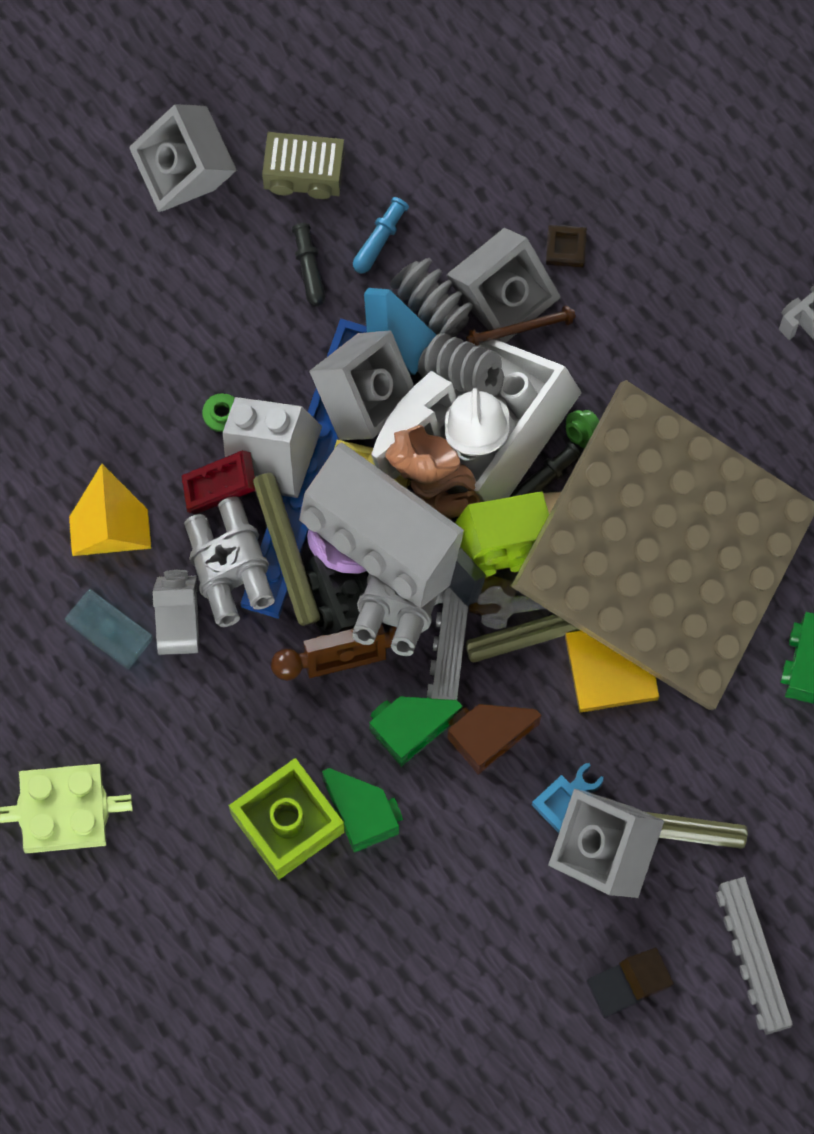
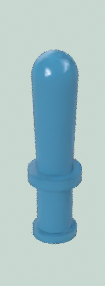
(385, 226)

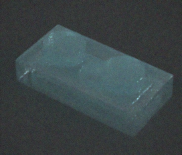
(108, 629)

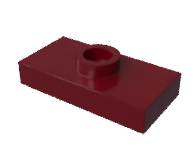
(217, 481)

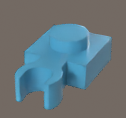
(555, 799)

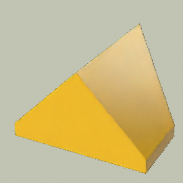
(108, 518)

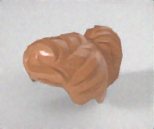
(428, 463)

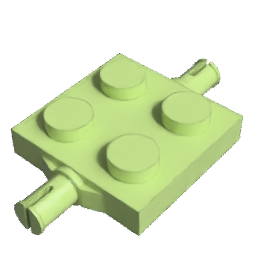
(63, 808)

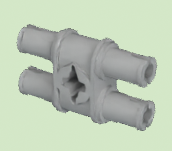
(229, 561)
(385, 606)

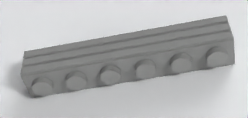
(448, 647)
(755, 956)

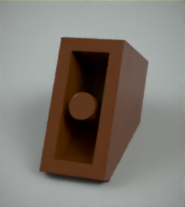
(490, 732)

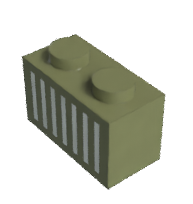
(303, 165)

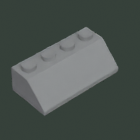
(382, 526)

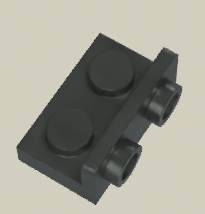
(335, 596)

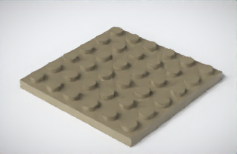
(666, 545)

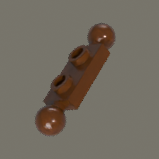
(330, 654)

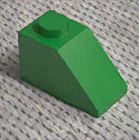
(411, 724)
(363, 809)

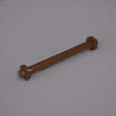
(566, 315)

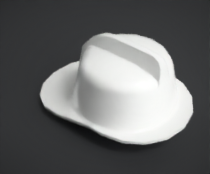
(477, 423)

